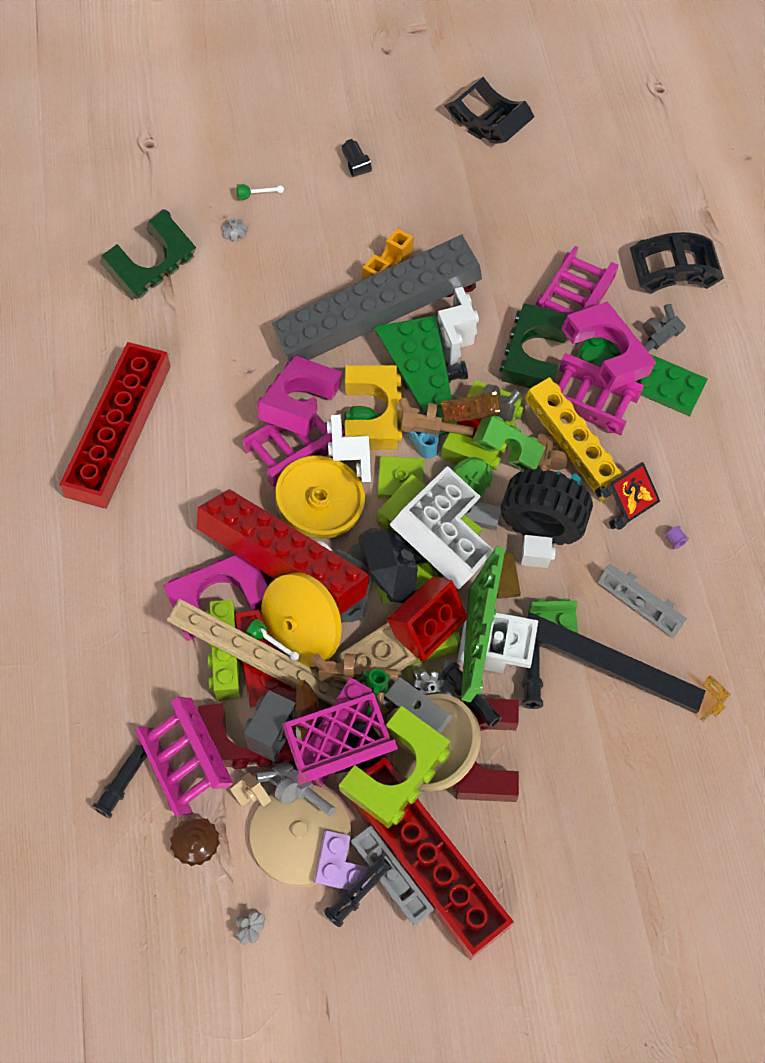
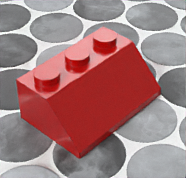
(428, 617)

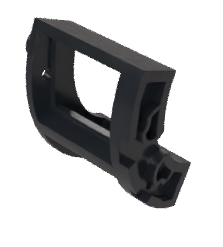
(486, 127)
(704, 273)

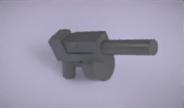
(660, 335)

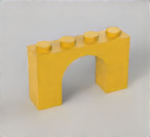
(382, 383)

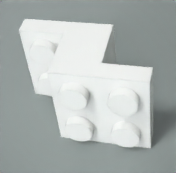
(457, 326)
(349, 447)
(509, 643)

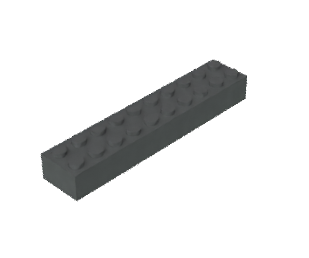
(378, 299)

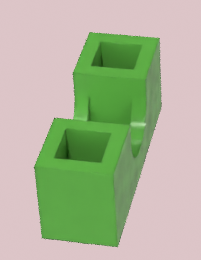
(524, 449)

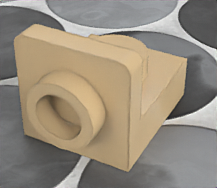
(248, 789)

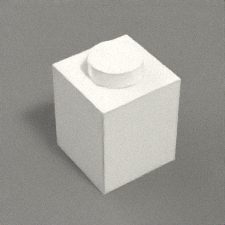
(537, 551)

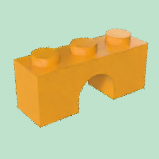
(397, 249)

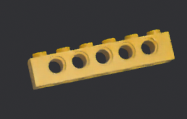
(563, 434)

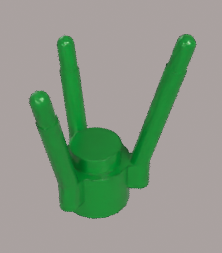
(377, 681)

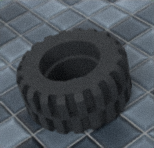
(547, 506)

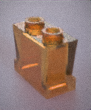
(470, 407)

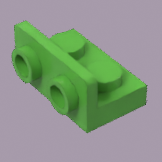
(560, 612)

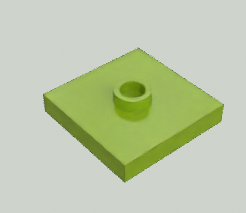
(396, 471)

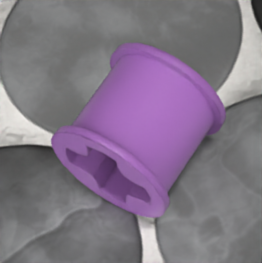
(677, 537)

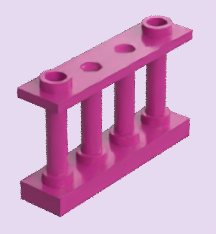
(597, 290)
(587, 372)
(254, 441)
(205, 754)

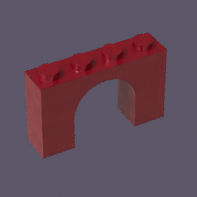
(231, 754)
(485, 783)

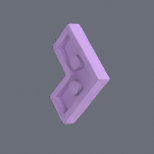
(331, 863)

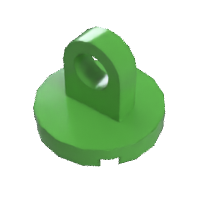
(474, 473)

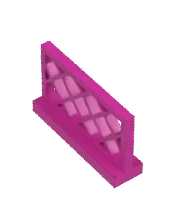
(339, 760)

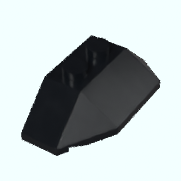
(389, 563)

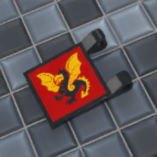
(632, 493)

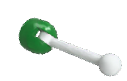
(244, 191)
(258, 631)

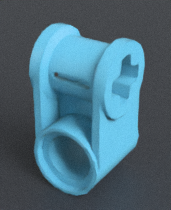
(421, 439)

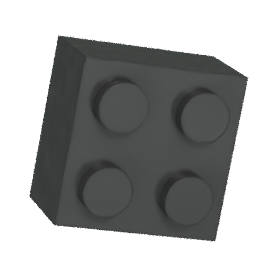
(265, 731)

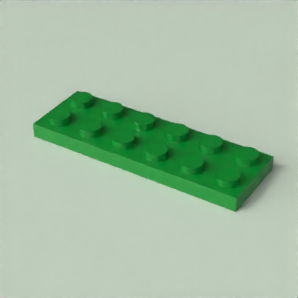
(666, 383)

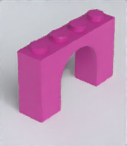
(605, 323)
(298, 375)
(231, 570)
(351, 691)

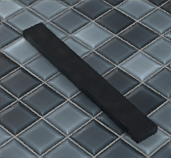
(618, 664)

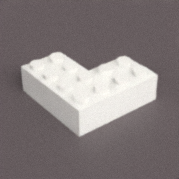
(436, 529)

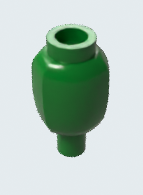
(361, 413)

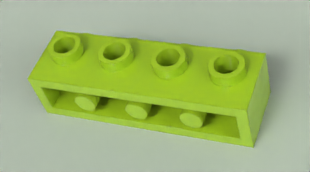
(225, 667)

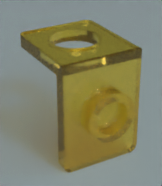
(722, 696)

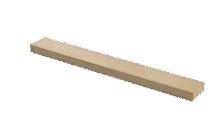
(251, 650)

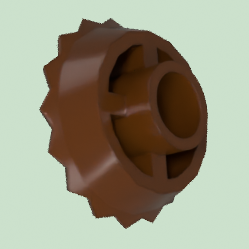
(194, 841)

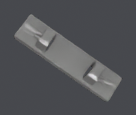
(642, 600)
(395, 881)

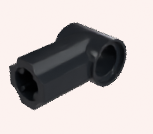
(357, 161)

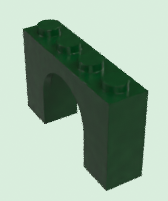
(137, 279)
(531, 323)

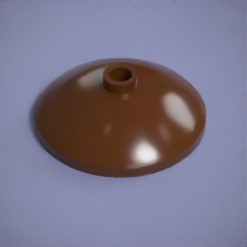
(306, 704)

